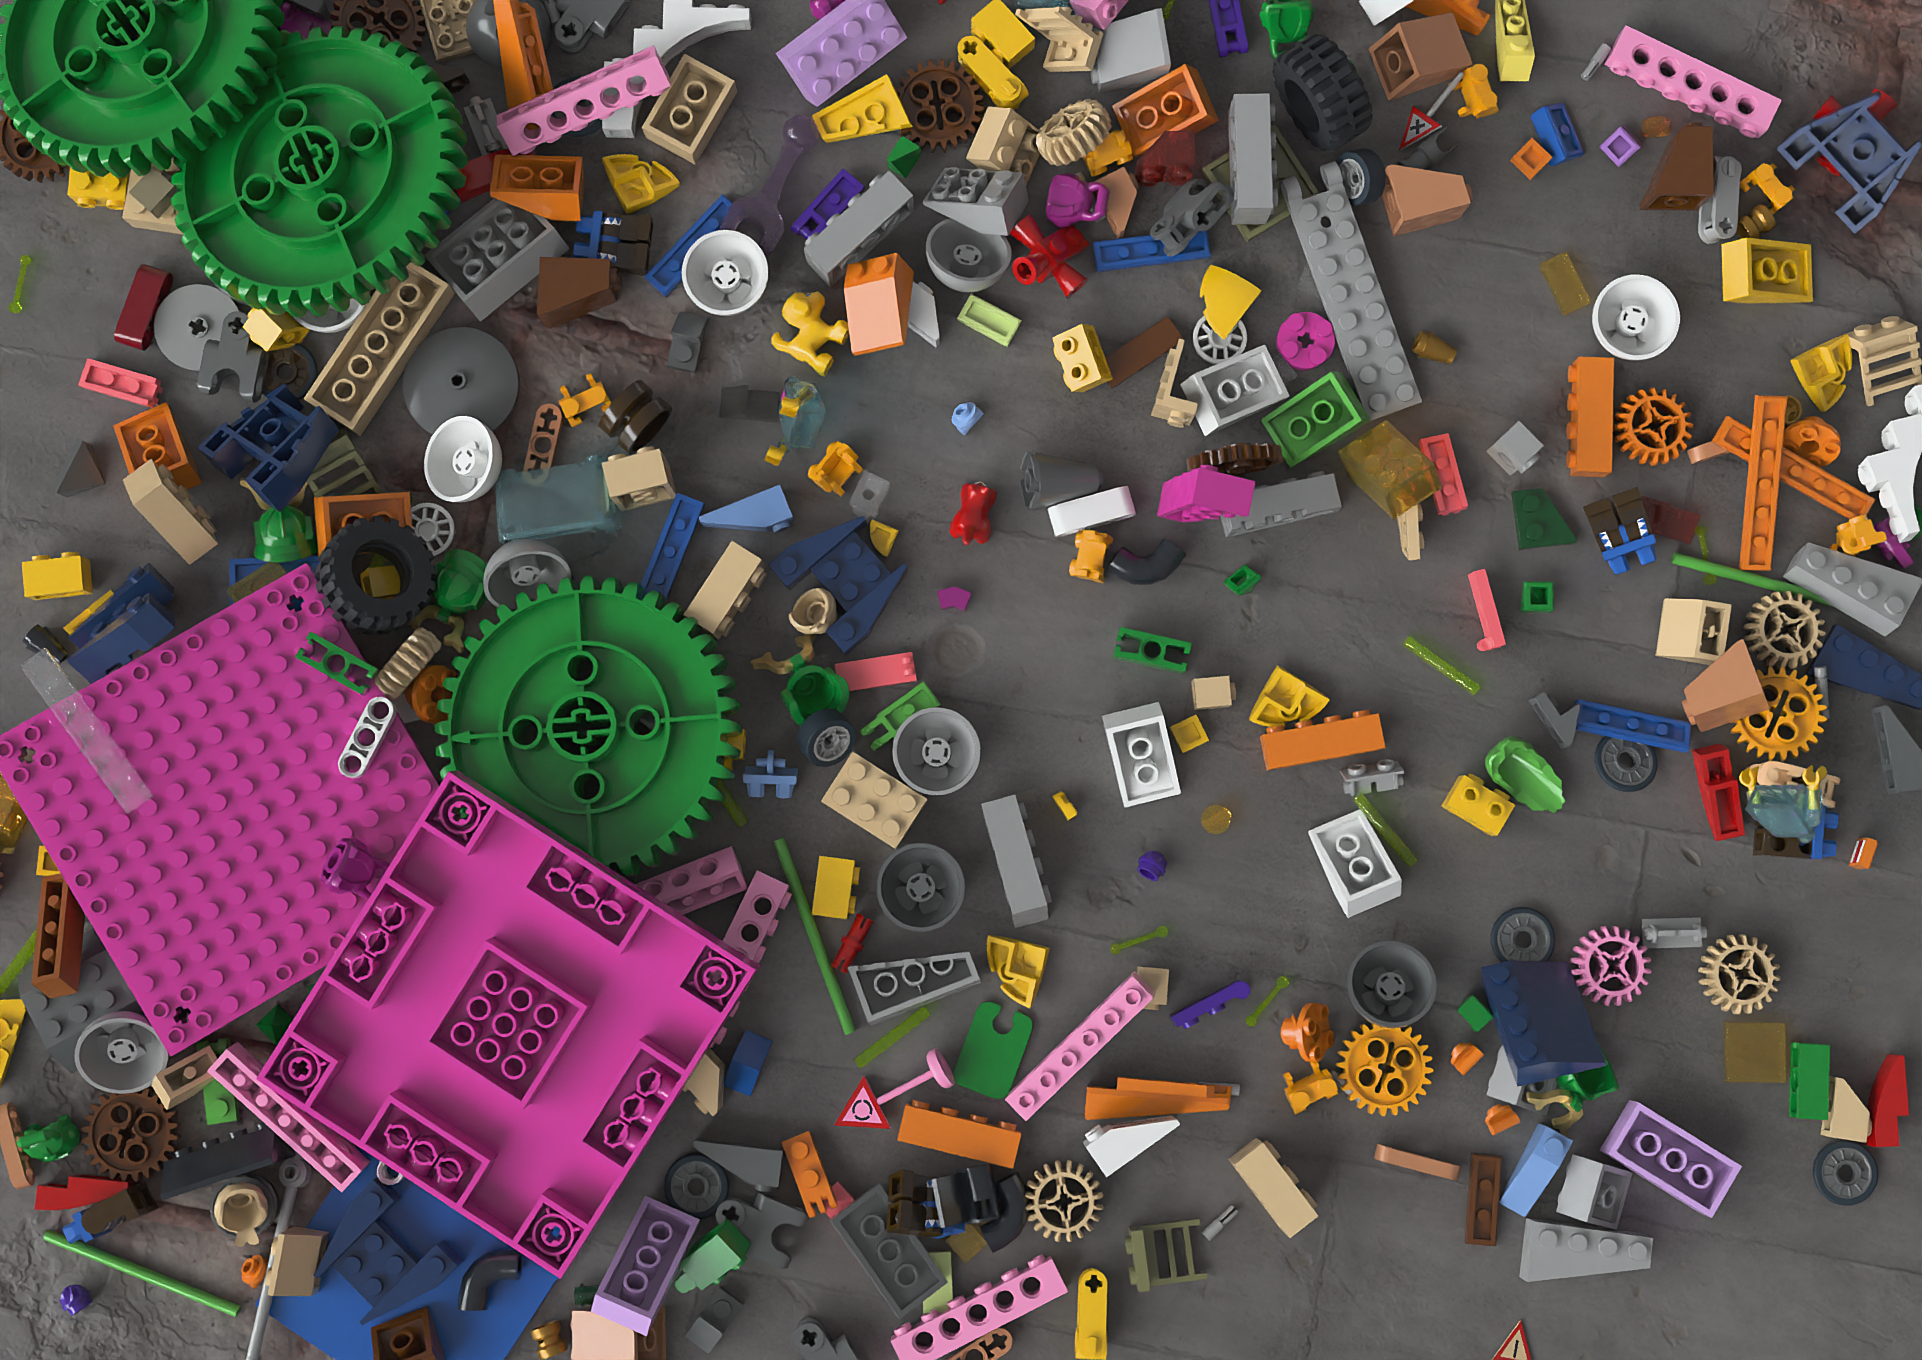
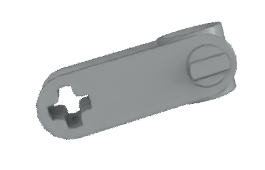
(1722, 207)

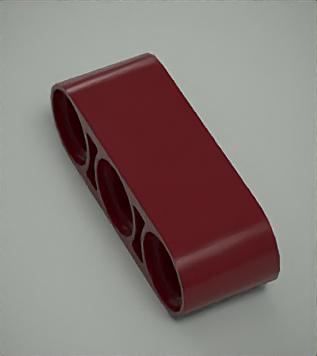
(137, 317)

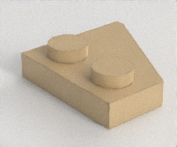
(1410, 537)

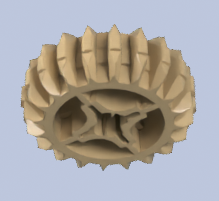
(1073, 132)
(1789, 640)
(407, 663)
(1745, 963)
(1077, 1199)

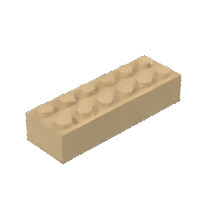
(379, 348)

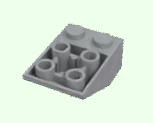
(980, 198)

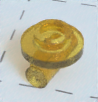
(1216, 819)

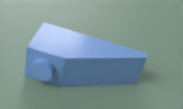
(755, 513)
(1535, 1169)

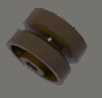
(635, 417)

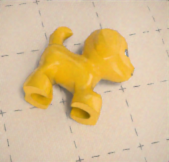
(804, 312)

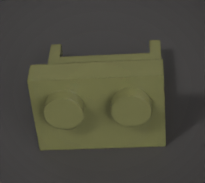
(338, 452)
(1145, 1266)

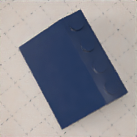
(1540, 1019)

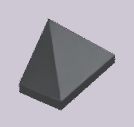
(79, 472)

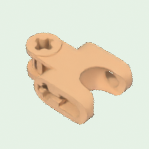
(1785, 774)

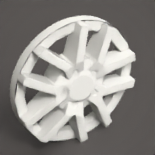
(1217, 342)
(430, 529)

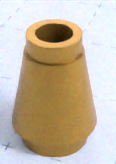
(1432, 347)

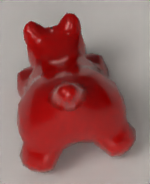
(972, 518)

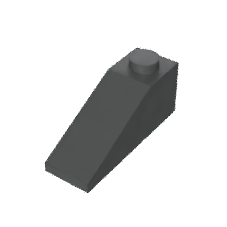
(1898, 752)
(749, 1162)

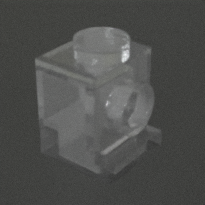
(873, 483)

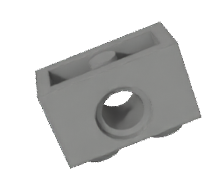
(1516, 449)

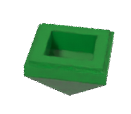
(1242, 580)
(275, 1023)

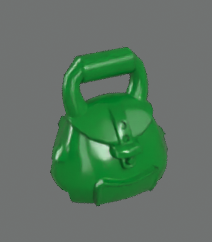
(1286, 21)
(50, 1141)

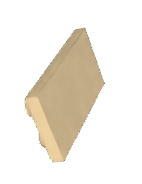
(447, 27)

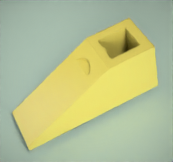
(1513, 41)

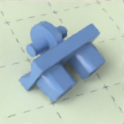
(770, 771)

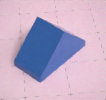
(747, 1062)

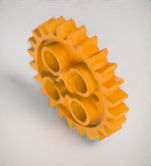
(1801, 724)
(1410, 1075)

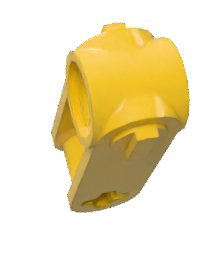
(990, 73)
(1091, 1317)

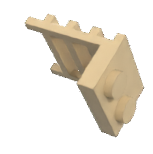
(1071, 42)
(1883, 341)
(1175, 410)

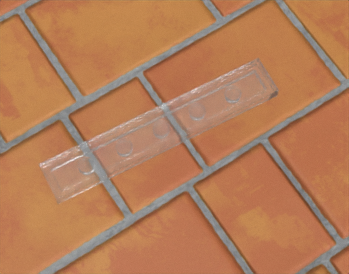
(86, 730)

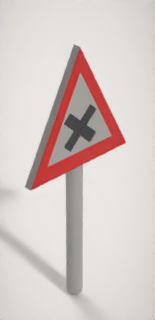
(1421, 124)

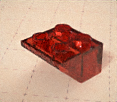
(1168, 160)

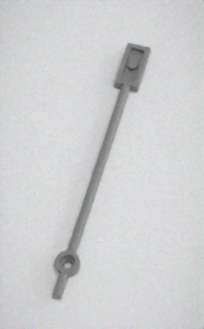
(301, 1178)

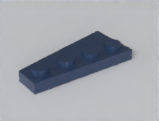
(1867, 669)

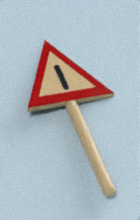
(1515, 1346)

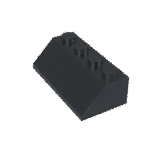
(223, 1160)

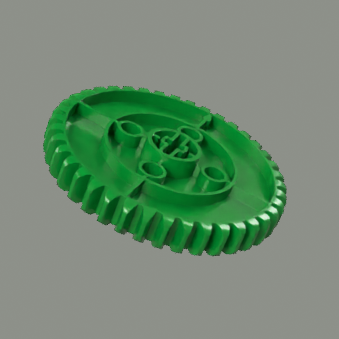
(122, 102)
(358, 215)
(642, 665)

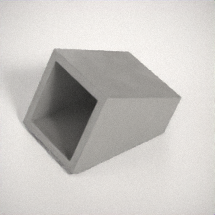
(1132, 52)

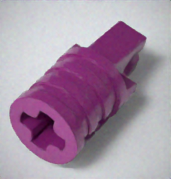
(1891, 547)

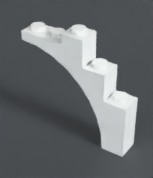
(681, 28)
(1895, 469)

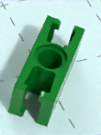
(1162, 643)
(324, 666)
(1809, 1081)

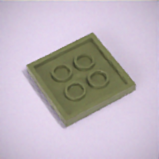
(1287, 166)

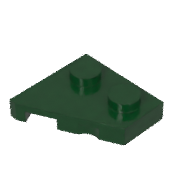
(1538, 521)

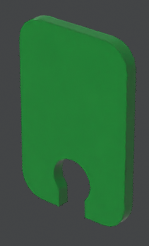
(990, 1058)

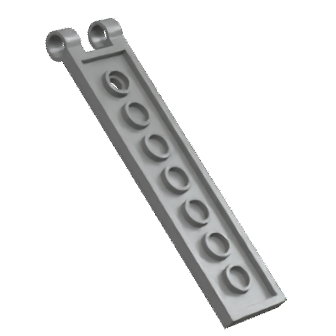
(1352, 296)

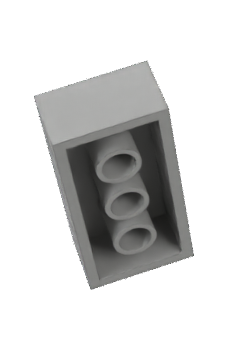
(1251, 158)
(859, 227)

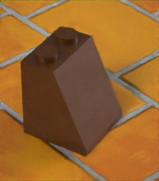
(1684, 172)
(575, 288)

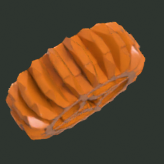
(1650, 415)

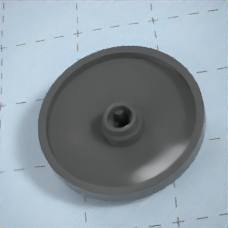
(488, 375)

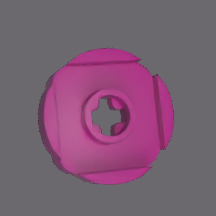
(1318, 330)

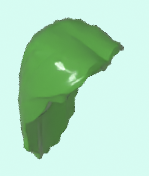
(1525, 774)

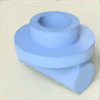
(966, 416)

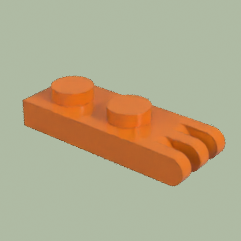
(809, 1173)

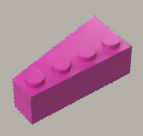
(1205, 495)

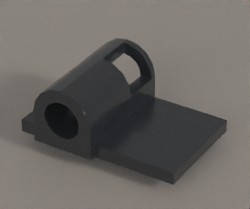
(966, 1196)

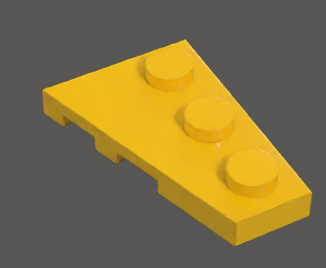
(863, 113)
(11, 1020)

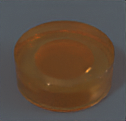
(1656, 127)

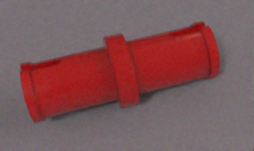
(852, 943)

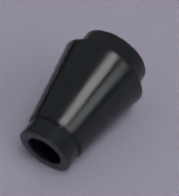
(41, 638)

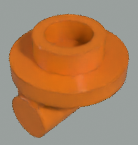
(1465, 1056)
(1501, 1118)
(254, 1270)

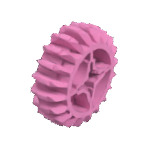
(1619, 957)

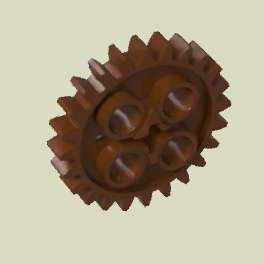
(409, 33)
(962, 102)
(14, 155)
(1239, 458)
(155, 1143)

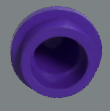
(1152, 865)
(75, 1298)

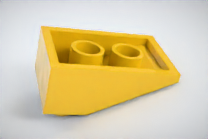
(1766, 271)

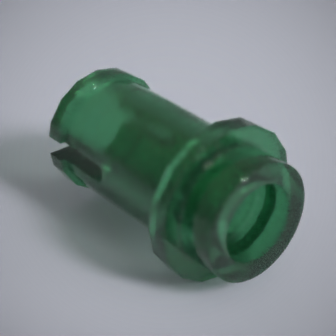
(585, 1294)

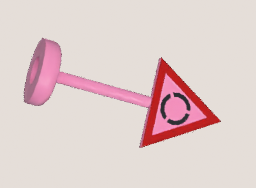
(864, 1108)

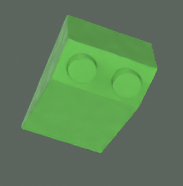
(1316, 418)

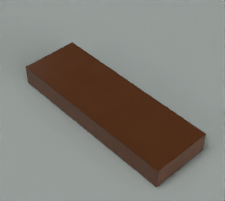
(1142, 351)
(1483, 1199)

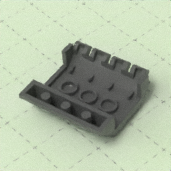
(66, 1017)

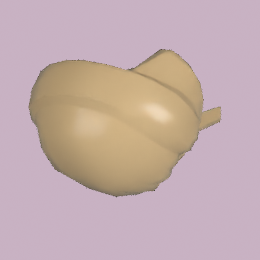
(814, 612)
(241, 1210)

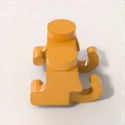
(1477, 93)
(1114, 148)
(1770, 185)
(583, 401)
(835, 468)
(1857, 536)
(1090, 555)
(1310, 1088)

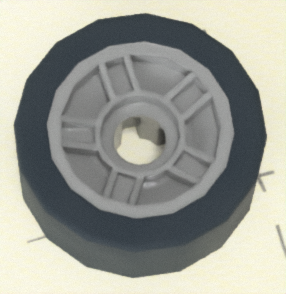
(1362, 175)
(826, 737)

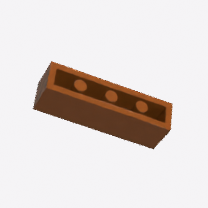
(58, 939)

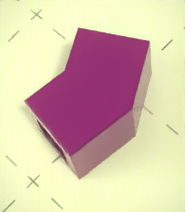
(953, 598)

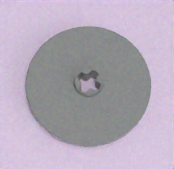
(179, 312)

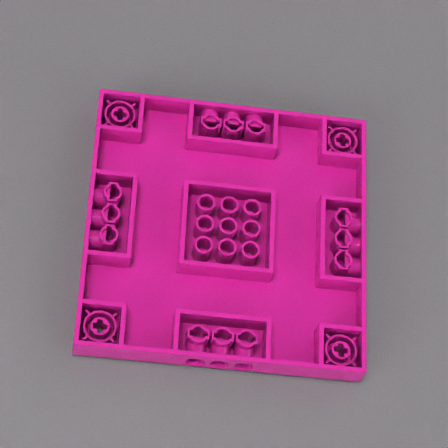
(217, 877)
(507, 1022)

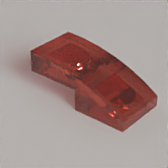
(1670, 521)

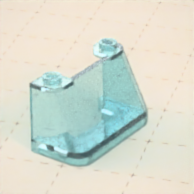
(554, 501)

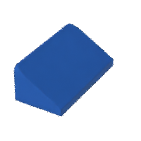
(1557, 133)

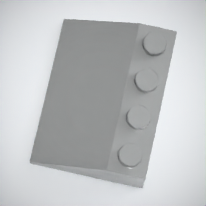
(495, 254)

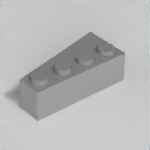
(1286, 503)
(1855, 586)
(1015, 860)
(911, 983)
(1576, 1250)

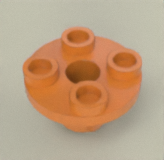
(1813, 440)
(427, 691)
(1309, 1032)

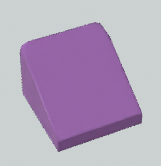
(1621, 145)

